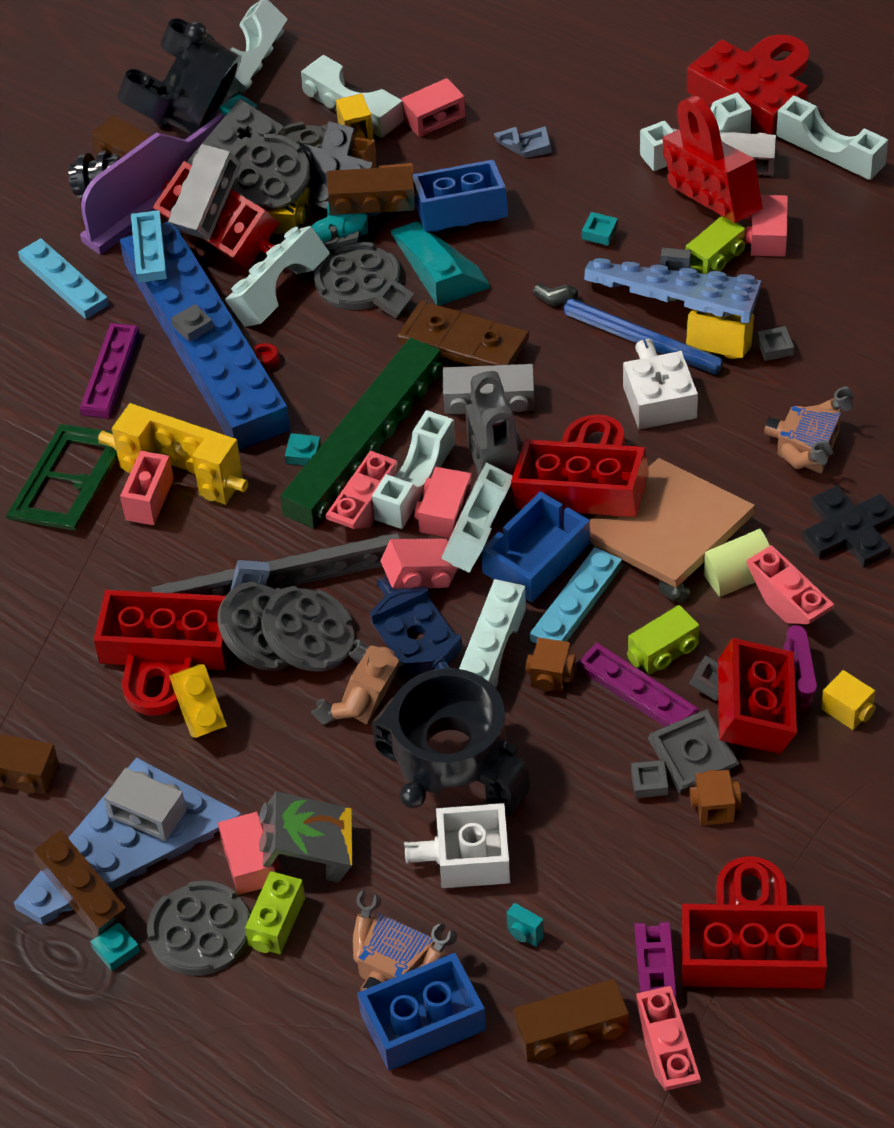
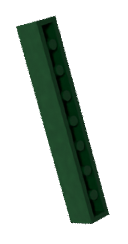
(361, 431)

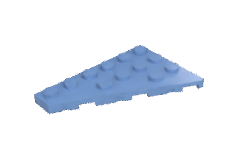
(701, 292)
(123, 851)

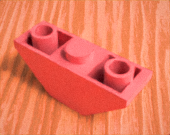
(355, 504)
(787, 588)
(666, 1039)

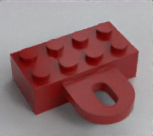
(754, 75)
(708, 167)
(584, 475)
(158, 638)
(756, 940)

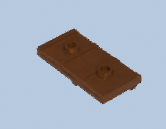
(464, 336)

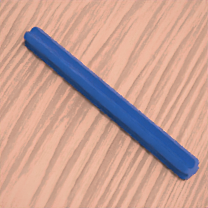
(637, 333)

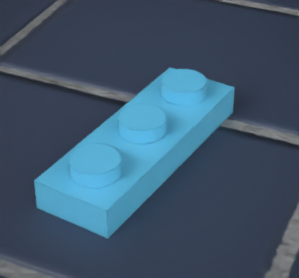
(148, 246)

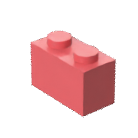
(433, 107)
(768, 227)
(147, 487)
(442, 501)
(417, 563)
(241, 845)

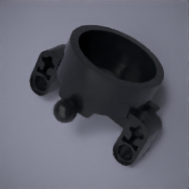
(193, 85)
(456, 702)

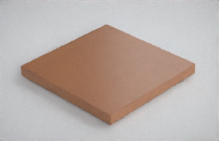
(674, 524)

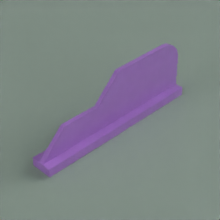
(134, 185)

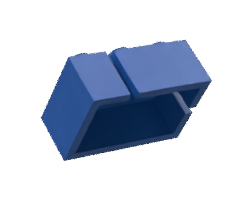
(536, 545)

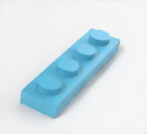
(63, 278)
(577, 597)

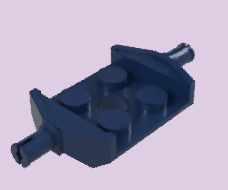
(412, 612)

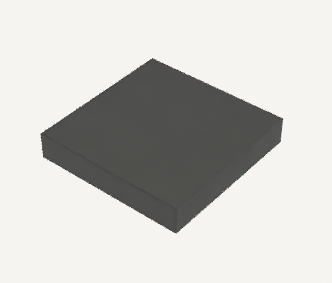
(692, 748)

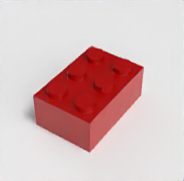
(756, 696)

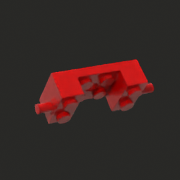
(240, 229)

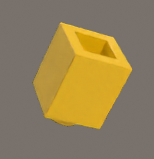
(848, 700)

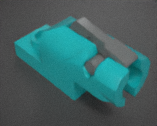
(341, 229)

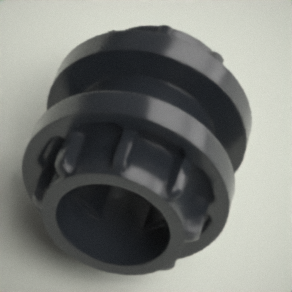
(87, 168)

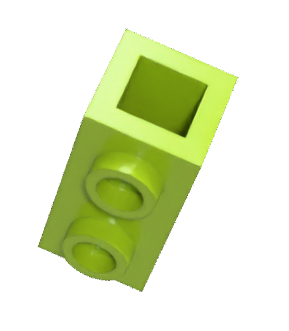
(716, 246)
(663, 640)
(275, 913)

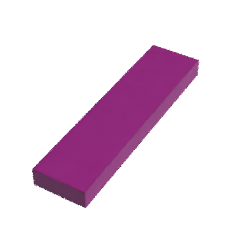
(109, 370)
(634, 686)

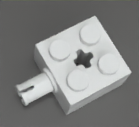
(659, 387)
(468, 846)

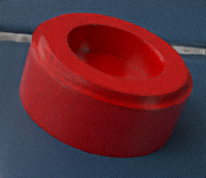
(267, 355)

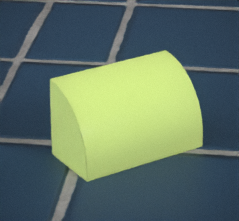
(727, 564)

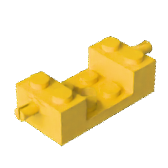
(198, 450)

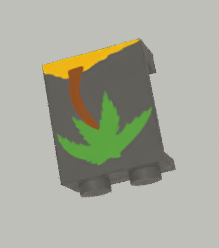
(308, 832)

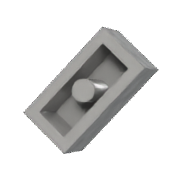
(145, 803)

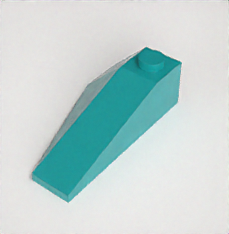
(438, 265)

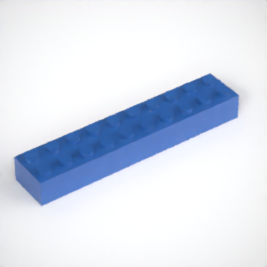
(220, 359)

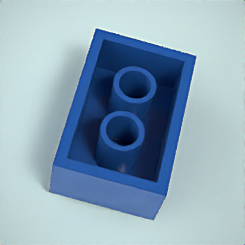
(460, 196)
(422, 1011)

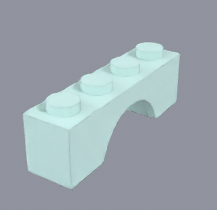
(261, 28)
(326, 83)
(731, 115)
(803, 126)
(255, 296)
(429, 447)
(476, 518)
(498, 619)

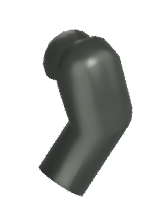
(557, 296)
(680, 594)

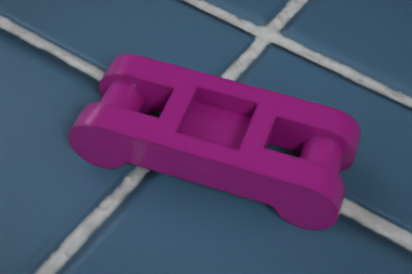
(804, 673)
(654, 958)

